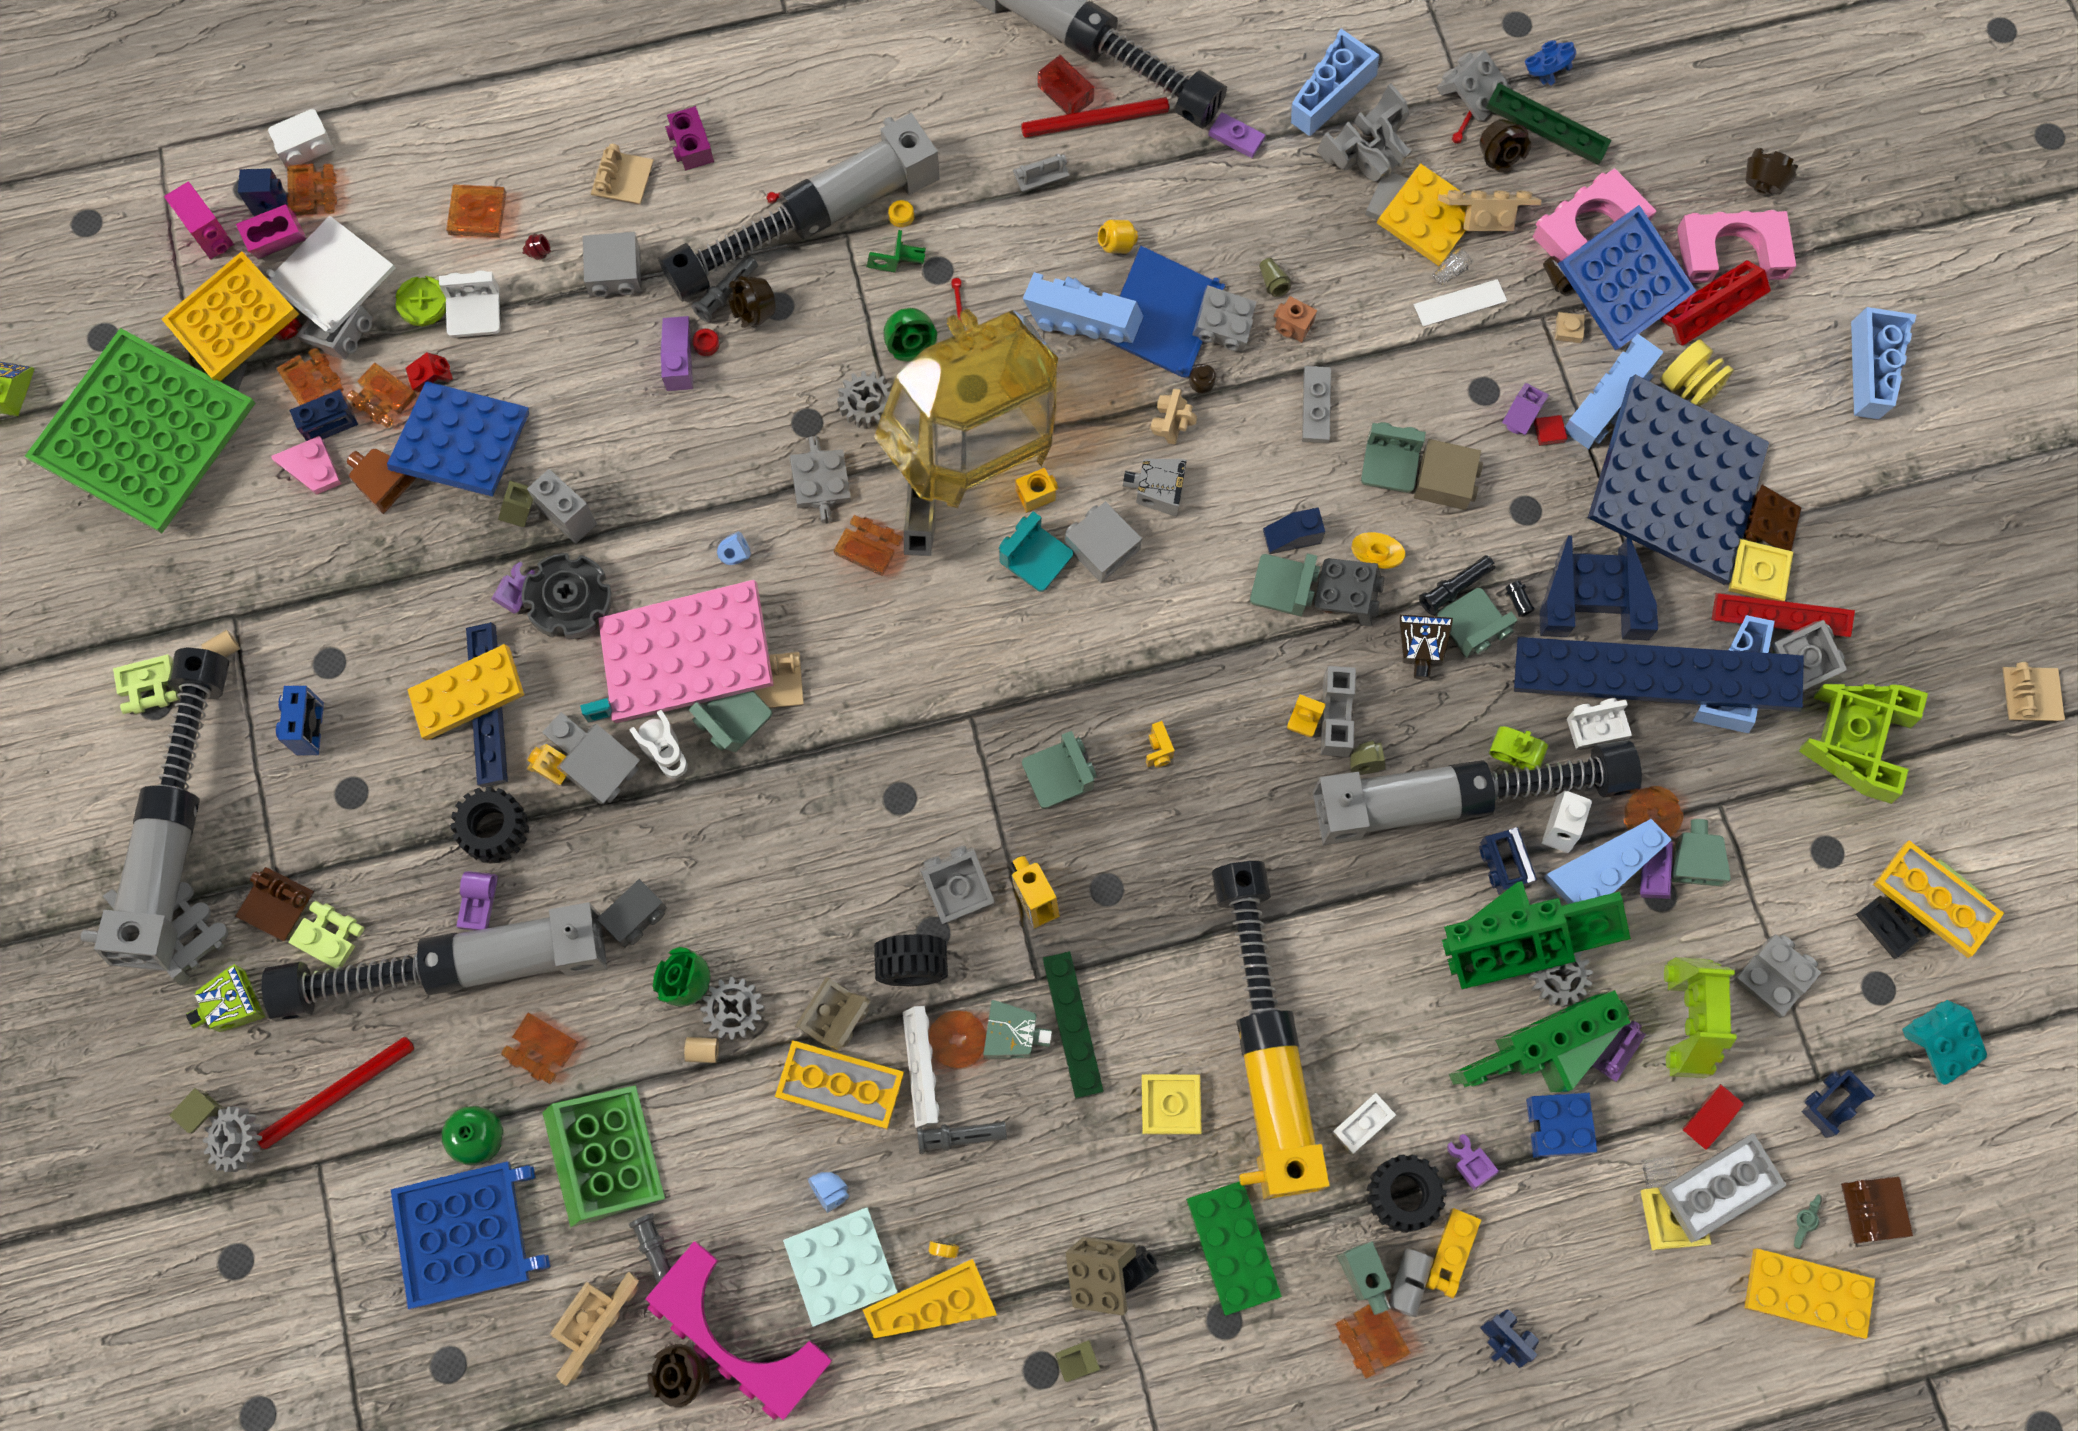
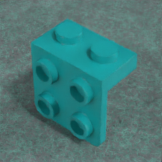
(1034, 553)
(1949, 1040)

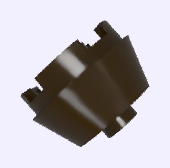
(1504, 144)
(1770, 172)
(751, 300)
(678, 1375)

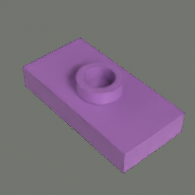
(1236, 135)
(1657, 874)

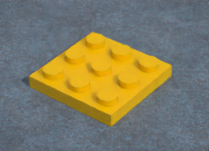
(1422, 219)

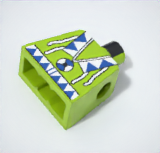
(226, 1002)

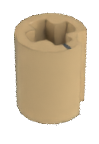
(222, 643)
(701, 1049)

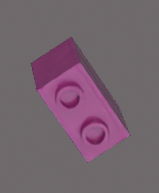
(199, 220)
(271, 231)

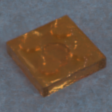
(476, 211)

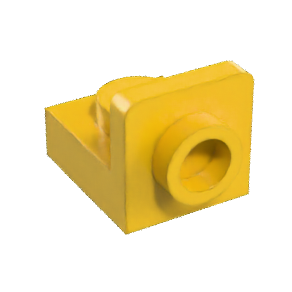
(1305, 716)
(1159, 740)
(545, 762)

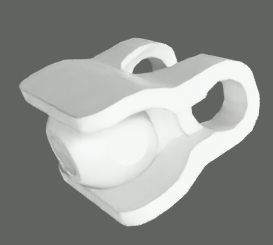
(661, 745)

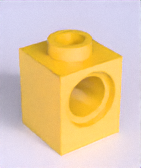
(1033, 500)

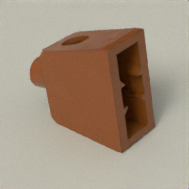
(375, 480)

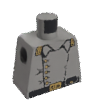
(1158, 484)

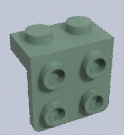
(1392, 457)
(1284, 584)
(1477, 622)
(732, 719)
(1059, 772)

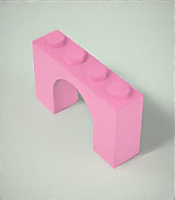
(1607, 194)
(1765, 231)

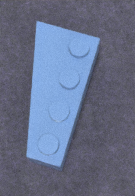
(1878, 358)
(1603, 405)
(1752, 636)

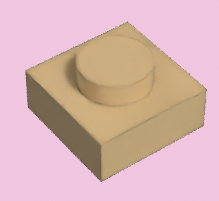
(1569, 327)

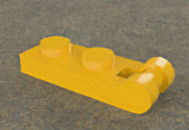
(1453, 1251)

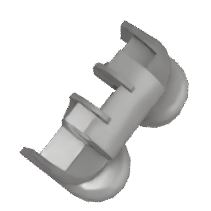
(1382, 153)

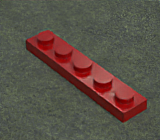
(1784, 614)

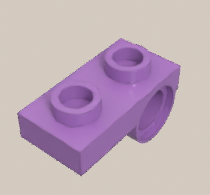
(477, 900)

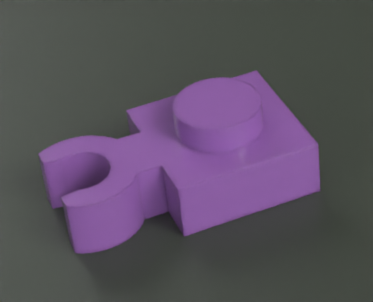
(510, 589)
(1474, 1165)

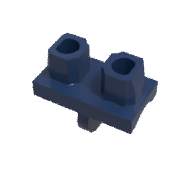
(1507, 1342)

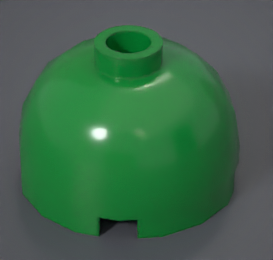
(909, 333)
(681, 978)
(482, 1141)

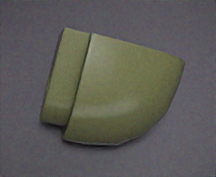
(1367, 758)

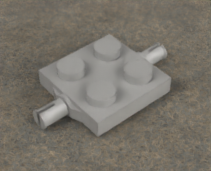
(820, 479)

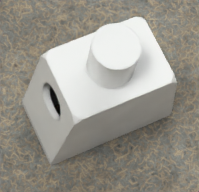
(1567, 817)

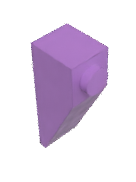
(676, 354)

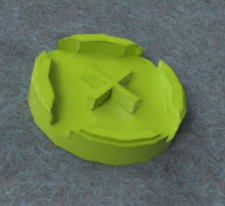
(420, 301)

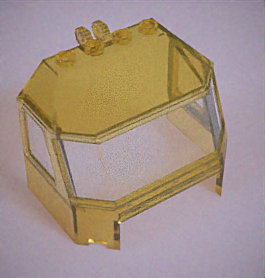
(971, 406)

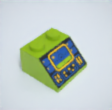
(13, 387)

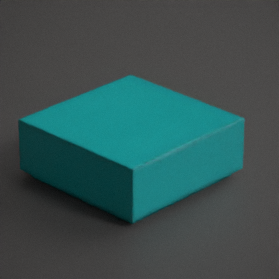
(596, 710)

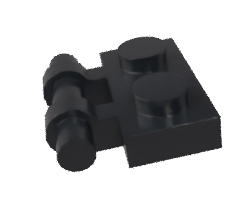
(1889, 928)

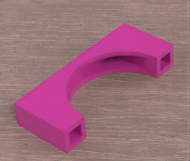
(681, 1301)

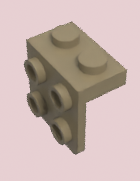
(833, 1014)

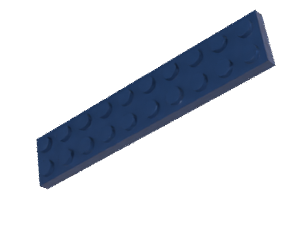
(1659, 673)

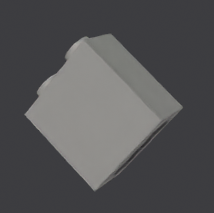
(612, 264)
(562, 506)
(1102, 541)
(599, 764)

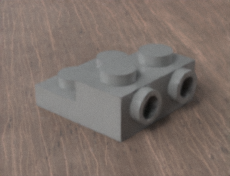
(1224, 319)
(343, 339)
(1820, 653)
(956, 884)
(1778, 974)

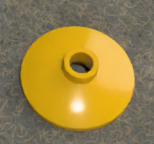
(1378, 549)

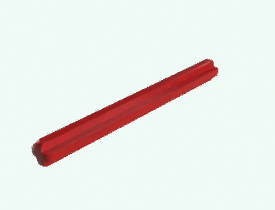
(1095, 117)
(335, 1092)

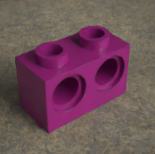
(690, 138)

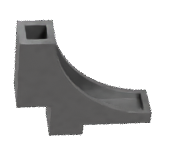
(919, 524)

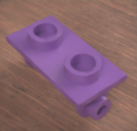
(1620, 1051)

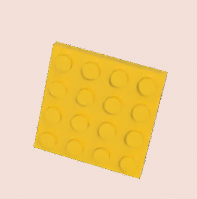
(229, 317)

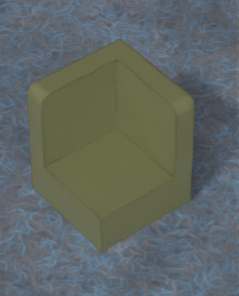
(516, 504)
(195, 1110)
(1077, 1361)

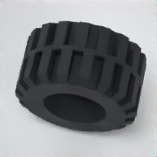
(478, 806)
(911, 960)
(1430, 1186)

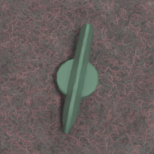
(1807, 1221)

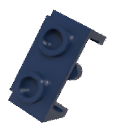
(323, 413)
(1497, 874)
(1846, 1109)

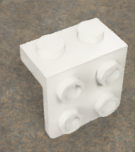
(300, 138)
(471, 303)

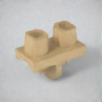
(1177, 417)

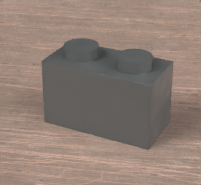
(632, 914)

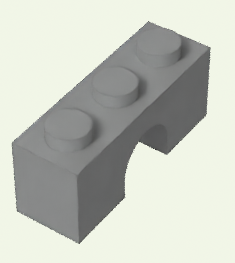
(1337, 727)

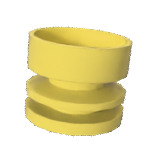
(1696, 374)

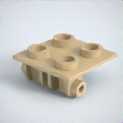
(621, 176)
(786, 681)
(2033, 693)

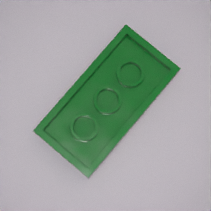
(1233, 1248)

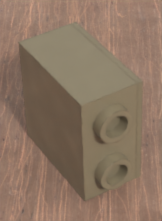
(1448, 474)

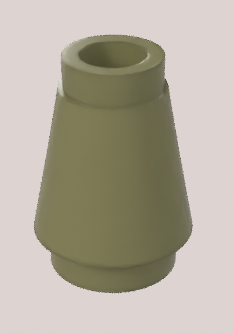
(1275, 278)

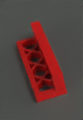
(1717, 303)

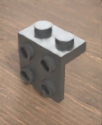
(1350, 588)

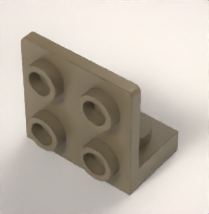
(1098, 1275)

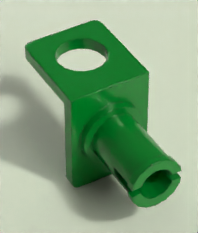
(901, 252)

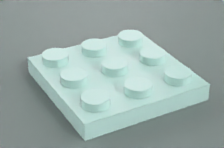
(840, 1267)

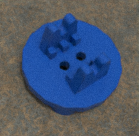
(1551, 59)

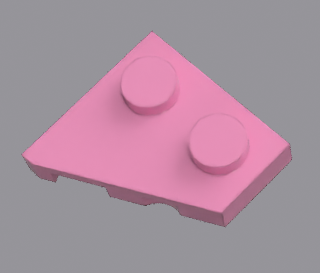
(310, 465)

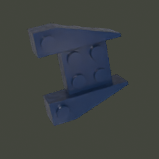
(1599, 586)

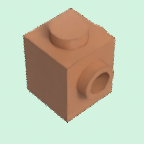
(1294, 319)

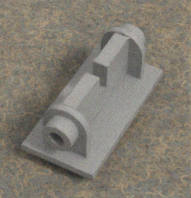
(1041, 172)

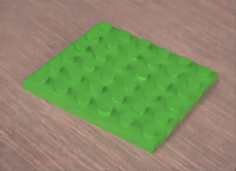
(140, 430)

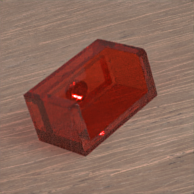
(1065, 86)

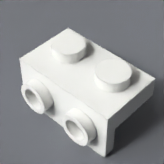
(1599, 723)

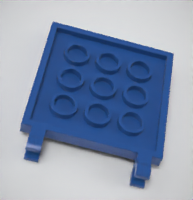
(462, 1234)

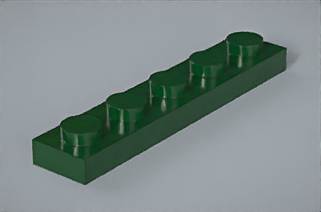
(1548, 124)
(1072, 1025)

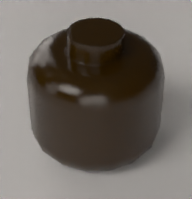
(1202, 378)

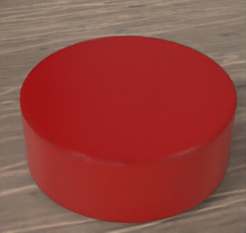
(706, 342)

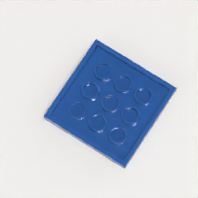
(1626, 277)
(458, 438)

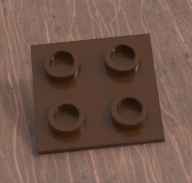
(1772, 519)
(274, 903)
(1876, 1209)

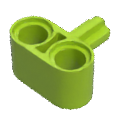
(1518, 748)

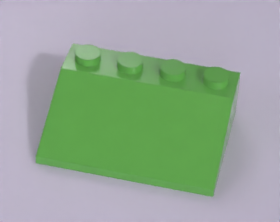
(602, 1155)

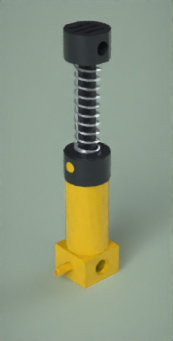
(1270, 1050)

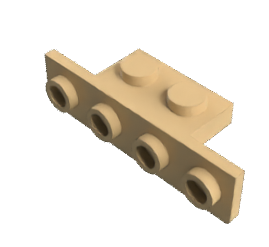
(1489, 211)
(586, 1322)

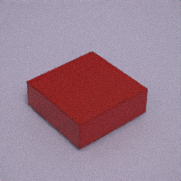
(1550, 430)

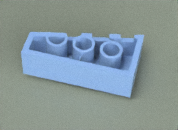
(1335, 81)
(1081, 311)
(1608, 865)

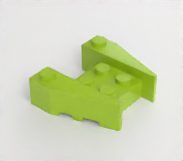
(1857, 735)
(1709, 1018)

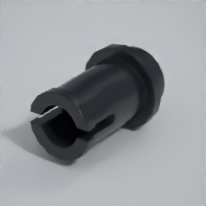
(1519, 598)

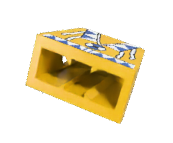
(1034, 892)

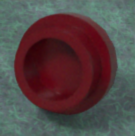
(537, 247)

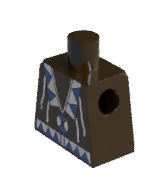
(1424, 642)

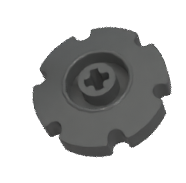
(578, 612)

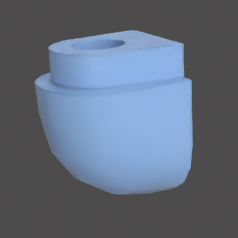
(733, 549)
(829, 1189)

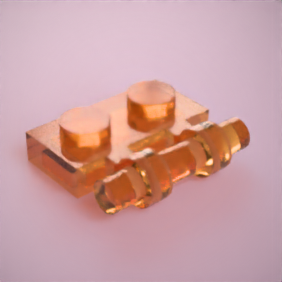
(303, 189)
(302, 383)
(384, 387)
(864, 551)
(544, 1040)
(1380, 1333)

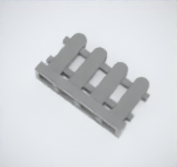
(192, 918)

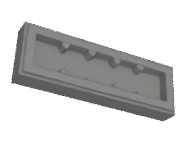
(1316, 404)

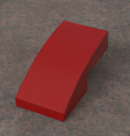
(1713, 1116)

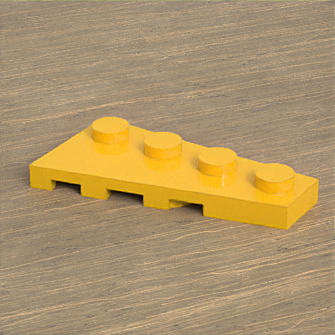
(938, 1301)

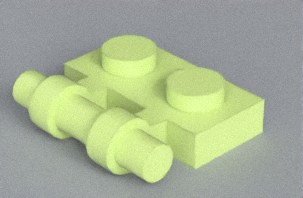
(144, 676)
(321, 943)

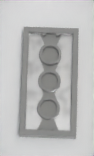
(1722, 1187)

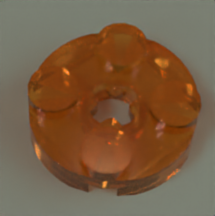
(1654, 797)
(965, 1024)

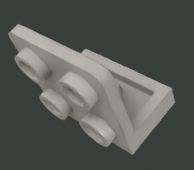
(1474, 81)

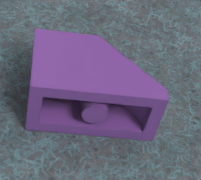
(1524, 409)

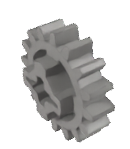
(863, 395)
(1562, 987)
(740, 1000)
(232, 1139)

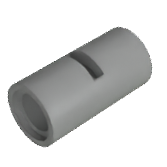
(1410, 1282)

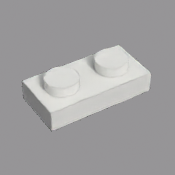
(1363, 1123)

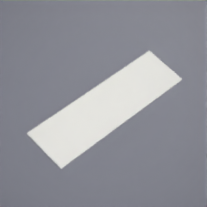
(1460, 302)

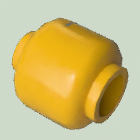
(1117, 236)

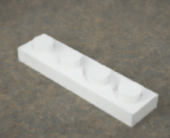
(920, 1068)

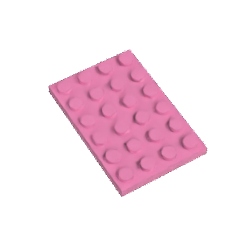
(685, 651)

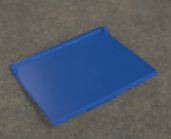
(1170, 306)

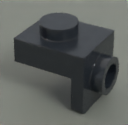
(1139, 1269)

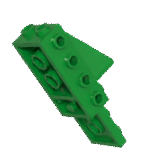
(1513, 930)
(1557, 1045)

